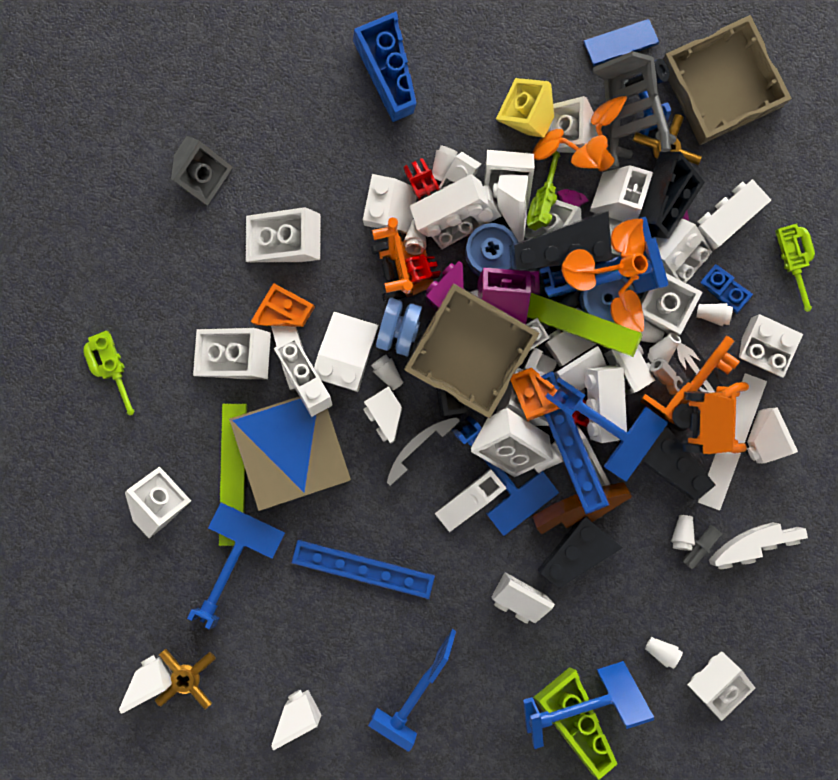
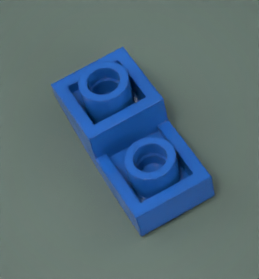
(725, 289)

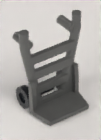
(643, 75)

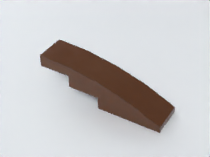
(571, 510)

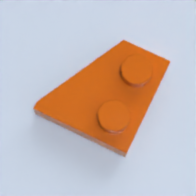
(282, 309)
(531, 393)

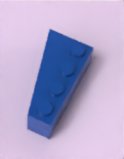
(386, 62)

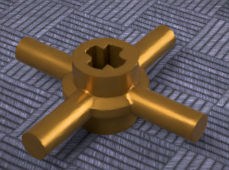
(655, 144)
(189, 686)

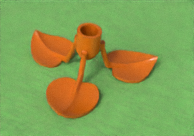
(592, 153)
(630, 242)

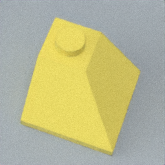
(528, 107)

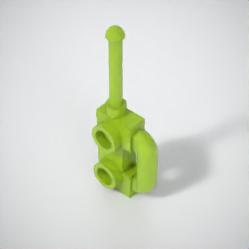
(540, 206)
(792, 256)
(110, 360)

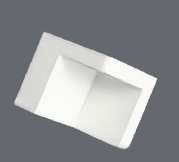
(540, 362)

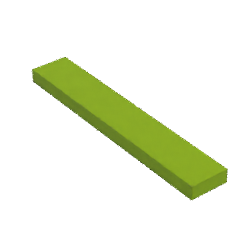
(584, 325)
(232, 467)

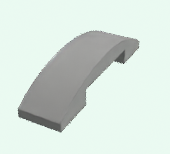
(398, 468)

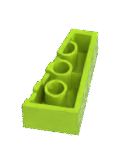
(581, 730)

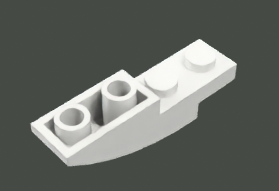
(748, 545)

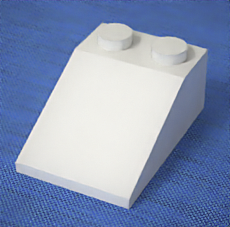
(283, 236)
(345, 351)
(232, 353)
(522, 599)

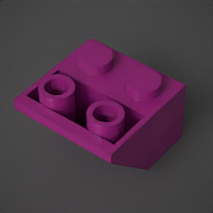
(506, 290)
(437, 291)

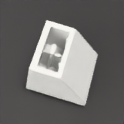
(622, 192)
(683, 251)
(769, 345)
(387, 413)

